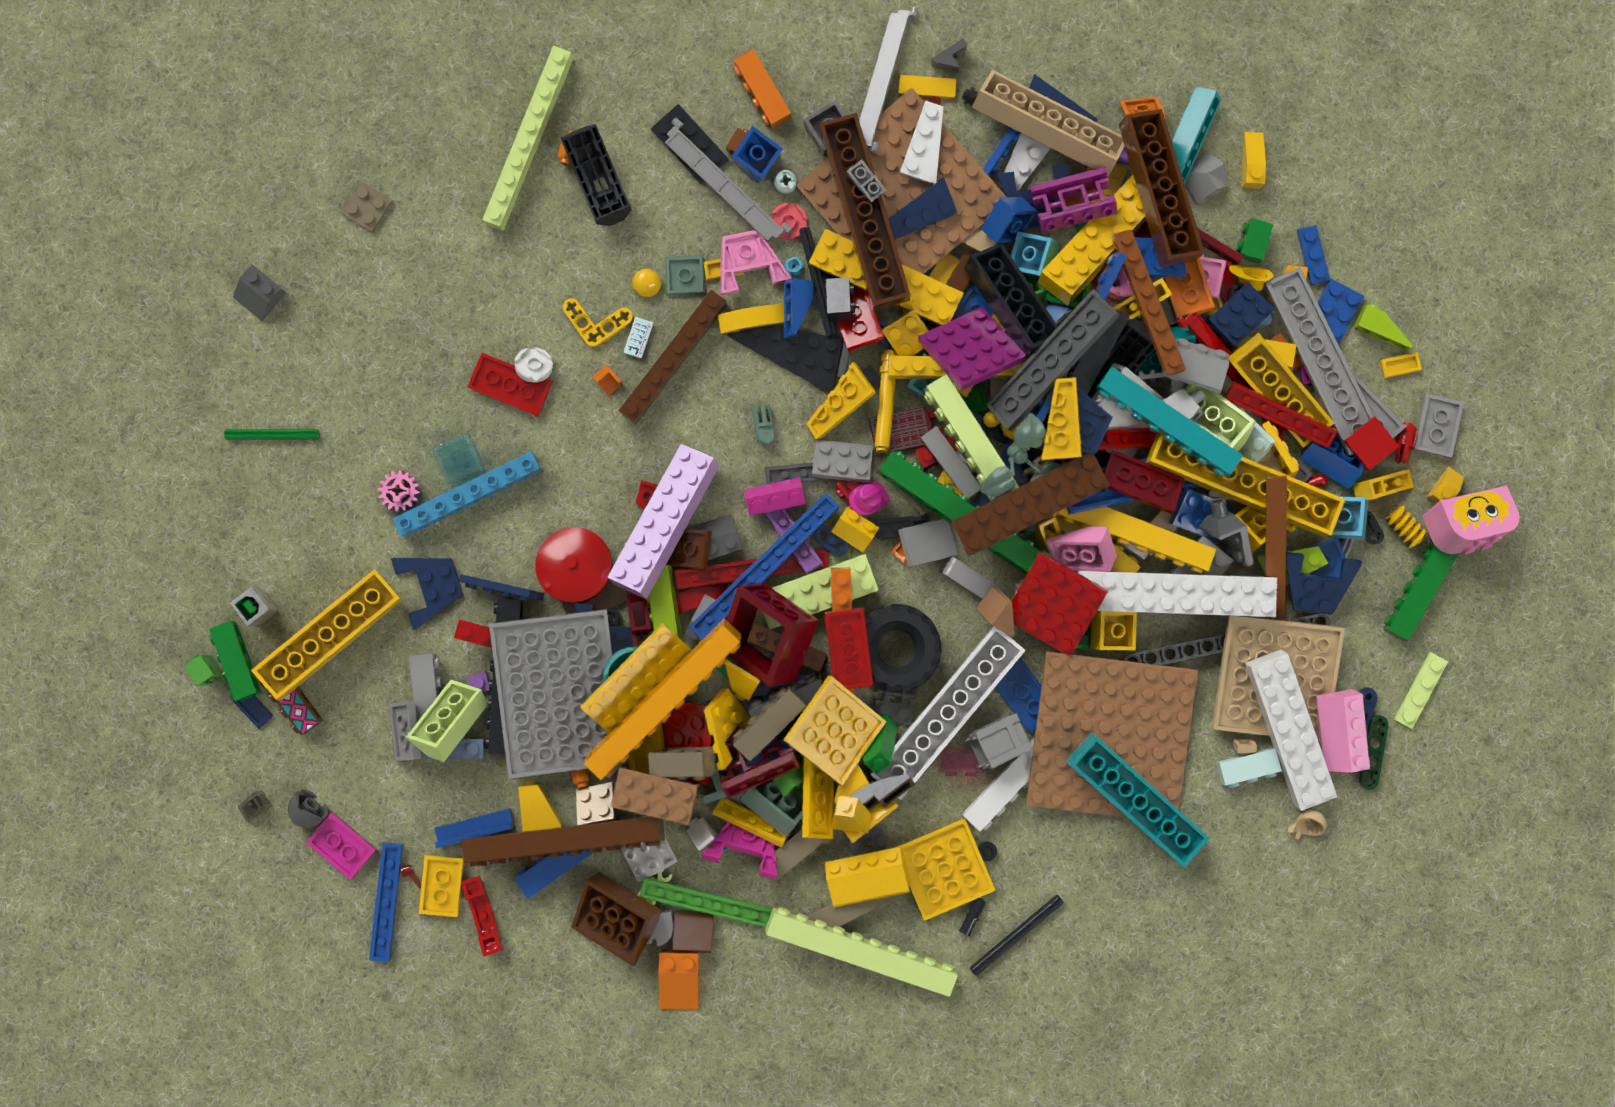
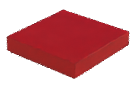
(1371, 443)

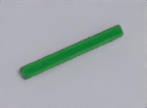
(272, 434)

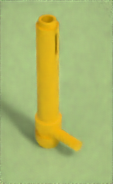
(885, 405)

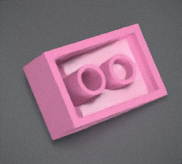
(1084, 549)

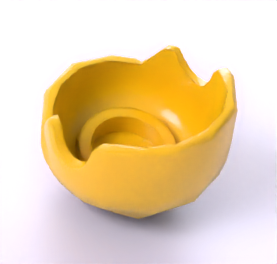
(646, 282)

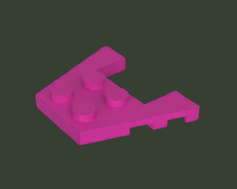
(745, 842)

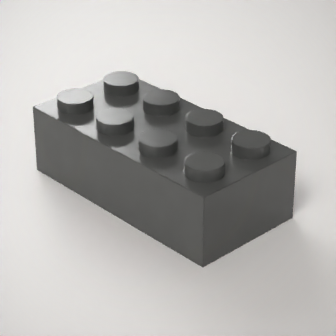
(805, 688)

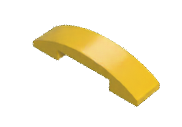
(751, 317)

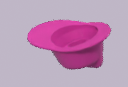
(868, 498)

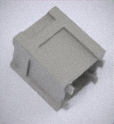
(998, 741)

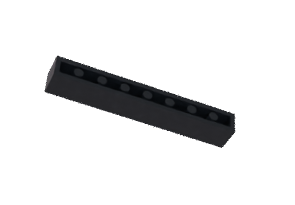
(1092, 361)
(505, 611)

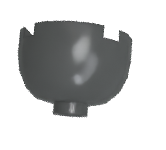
(303, 809)

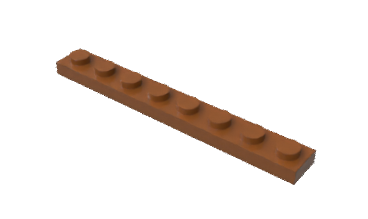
(1149, 304)

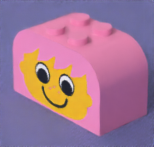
(1472, 520)

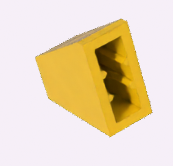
(536, 808)
(851, 816)

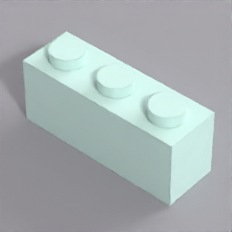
(1249, 767)

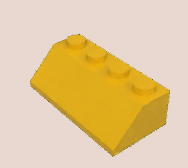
(867, 877)

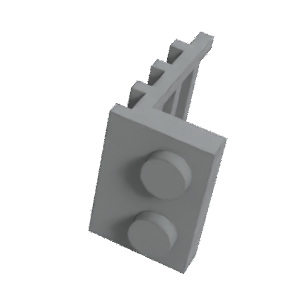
(1171, 385)

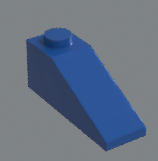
(797, 299)

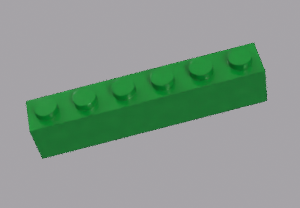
(1419, 593)

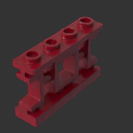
(758, 772)

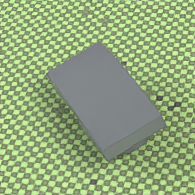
(866, 181)

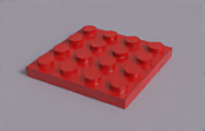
(1056, 603)
(688, 728)

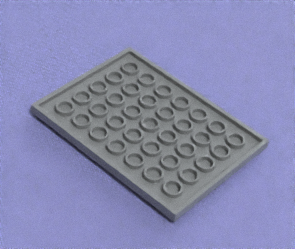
(542, 680)

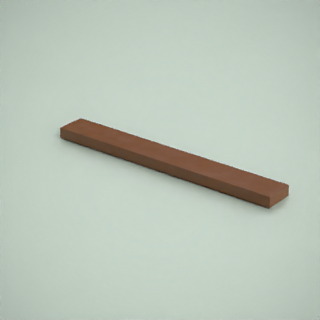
(1276, 538)

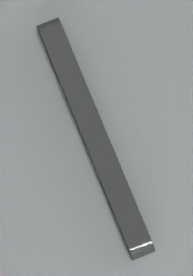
(1197, 648)

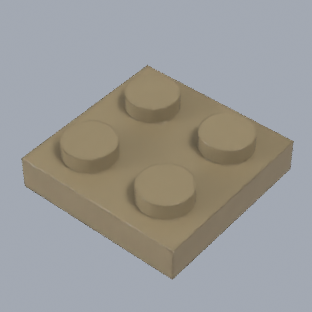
(366, 206)

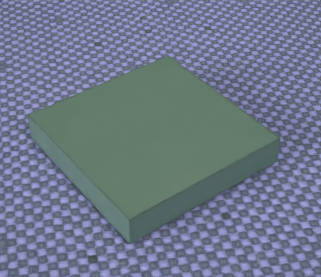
(684, 275)

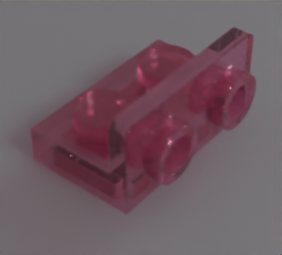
(959, 761)

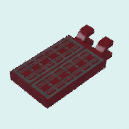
(907, 428)

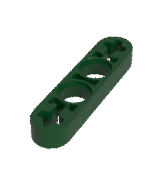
(1375, 752)

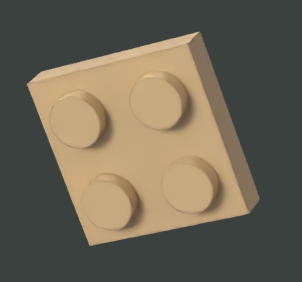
(595, 804)

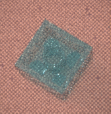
(458, 459)

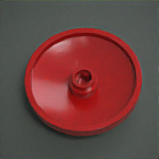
(573, 565)

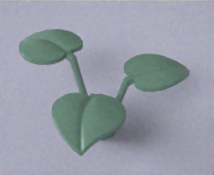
(1028, 434)

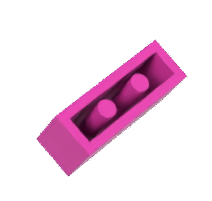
(774, 496)

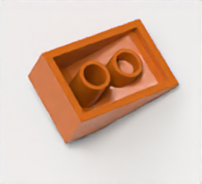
(678, 980)

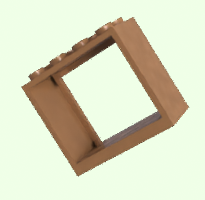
(655, 796)

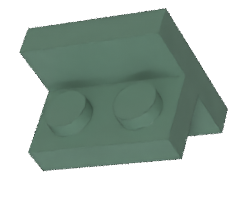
(719, 793)

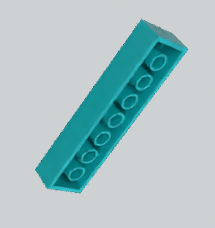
(1137, 799)

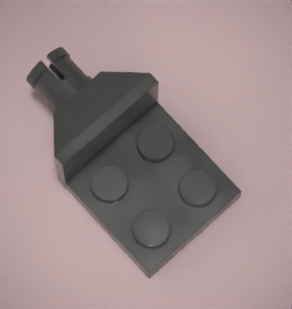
(1231, 529)

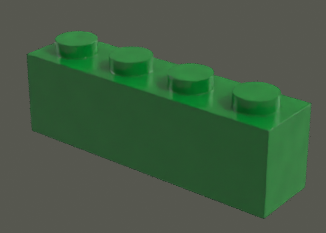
(235, 661)

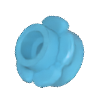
(793, 261)

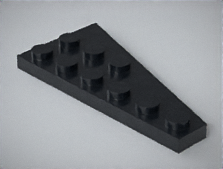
(804, 354)

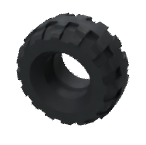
(926, 643)

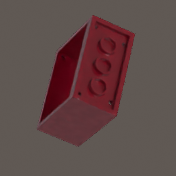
(794, 640)

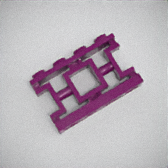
(1072, 187)

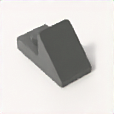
(946, 60)

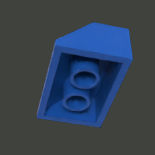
(1333, 462)

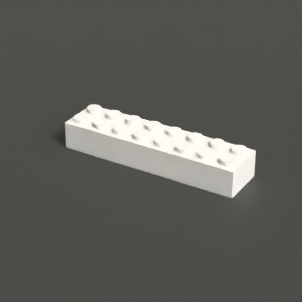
(1291, 729)

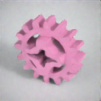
(399, 498)

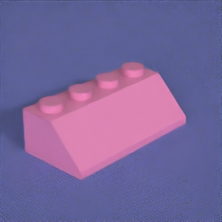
(1343, 731)

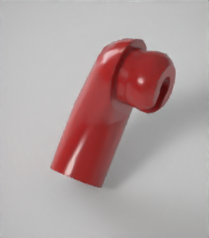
(1317, 480)

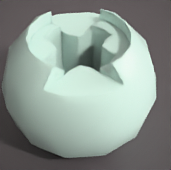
(791, 177)

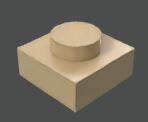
(1245, 745)

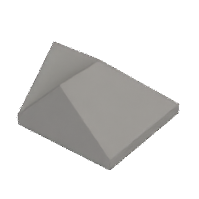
(1206, 178)

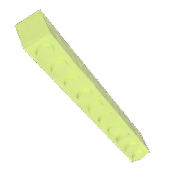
(528, 138)
(861, 951)

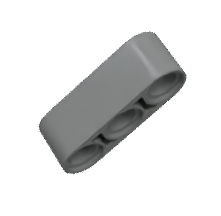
(967, 577)

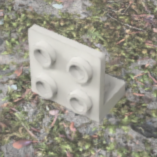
(649, 859)

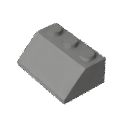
(1203, 365)

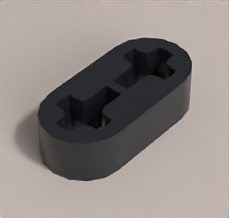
(1375, 527)

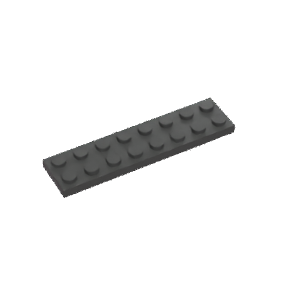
(1052, 360)

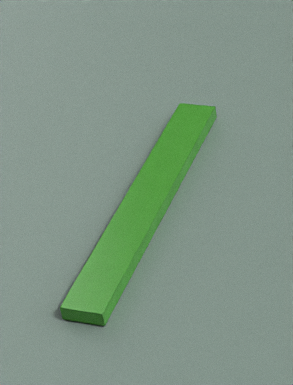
(705, 902)

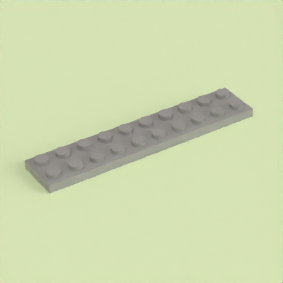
(1319, 353)

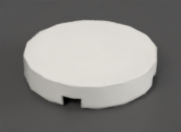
(533, 364)

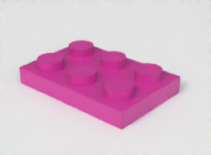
(341, 846)

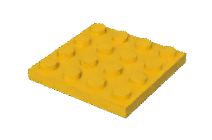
(835, 730)
(945, 869)

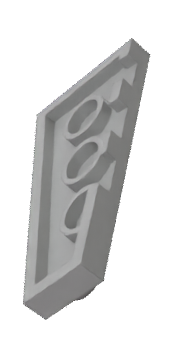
(1380, 410)

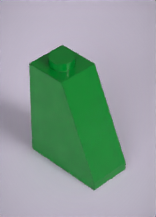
(881, 750)

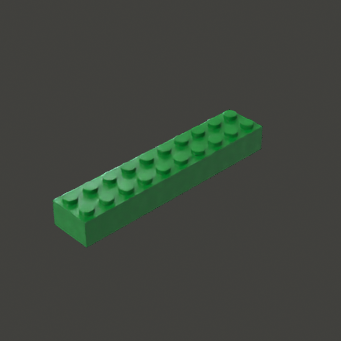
(950, 506)

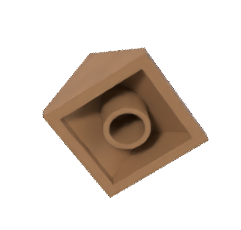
(998, 610)

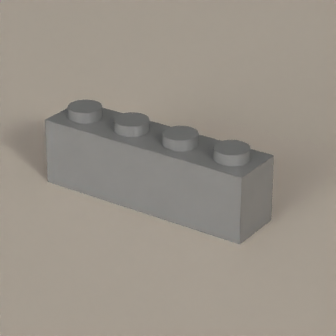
(424, 681)

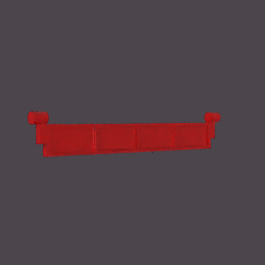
(1210, 340)

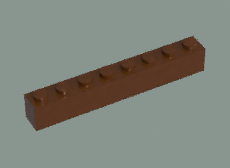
(673, 357)

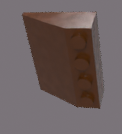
(615, 918)

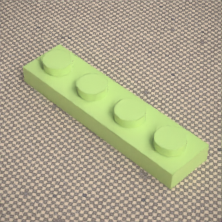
(1420, 690)

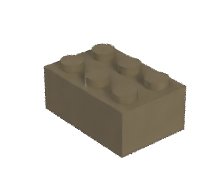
(683, 762)

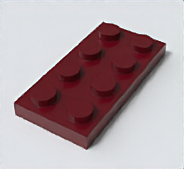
(1143, 481)

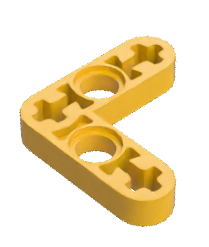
(591, 328)

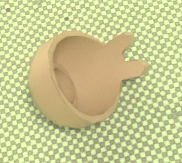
(1308, 823)

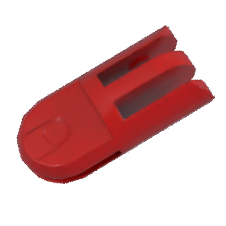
(1406, 440)

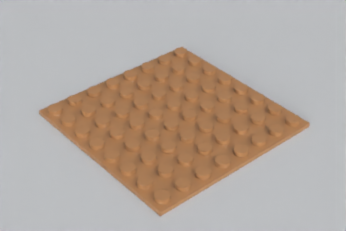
(967, 182)
(1128, 705)

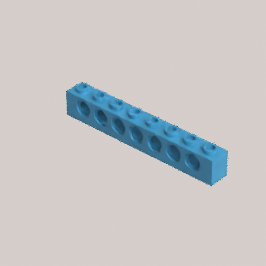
(467, 494)

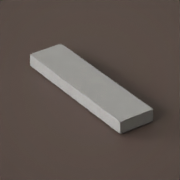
(951, 462)

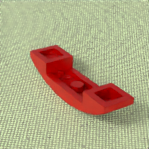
(692, 598)
(483, 915)

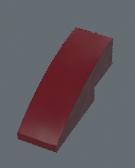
(638, 619)

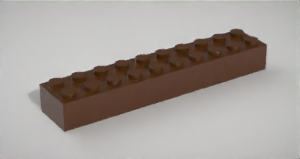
(865, 219)
(560, 840)

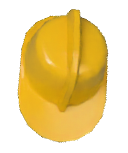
(1254, 275)

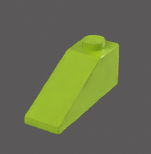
(1380, 326)

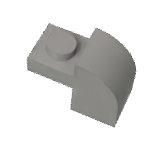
(663, 929)

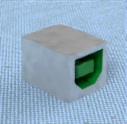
(254, 606)

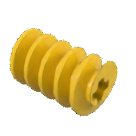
(1407, 526)

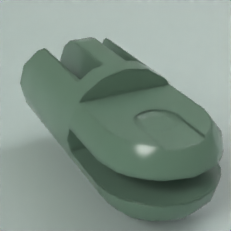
(764, 430)

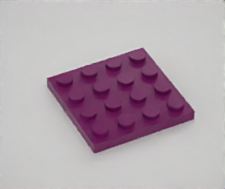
(971, 348)

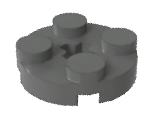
(878, 840)

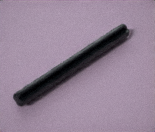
(818, 283)
(1016, 935)

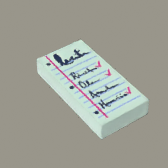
(638, 337)

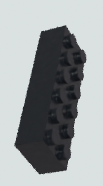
(1011, 298)

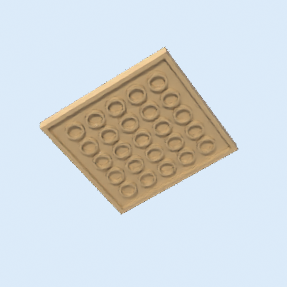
(1313, 655)

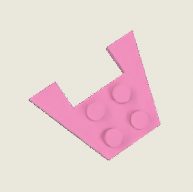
(746, 253)

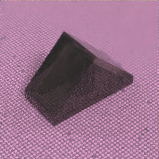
(254, 806)

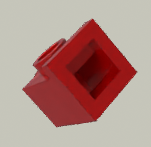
(644, 488)

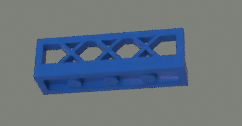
(474, 827)

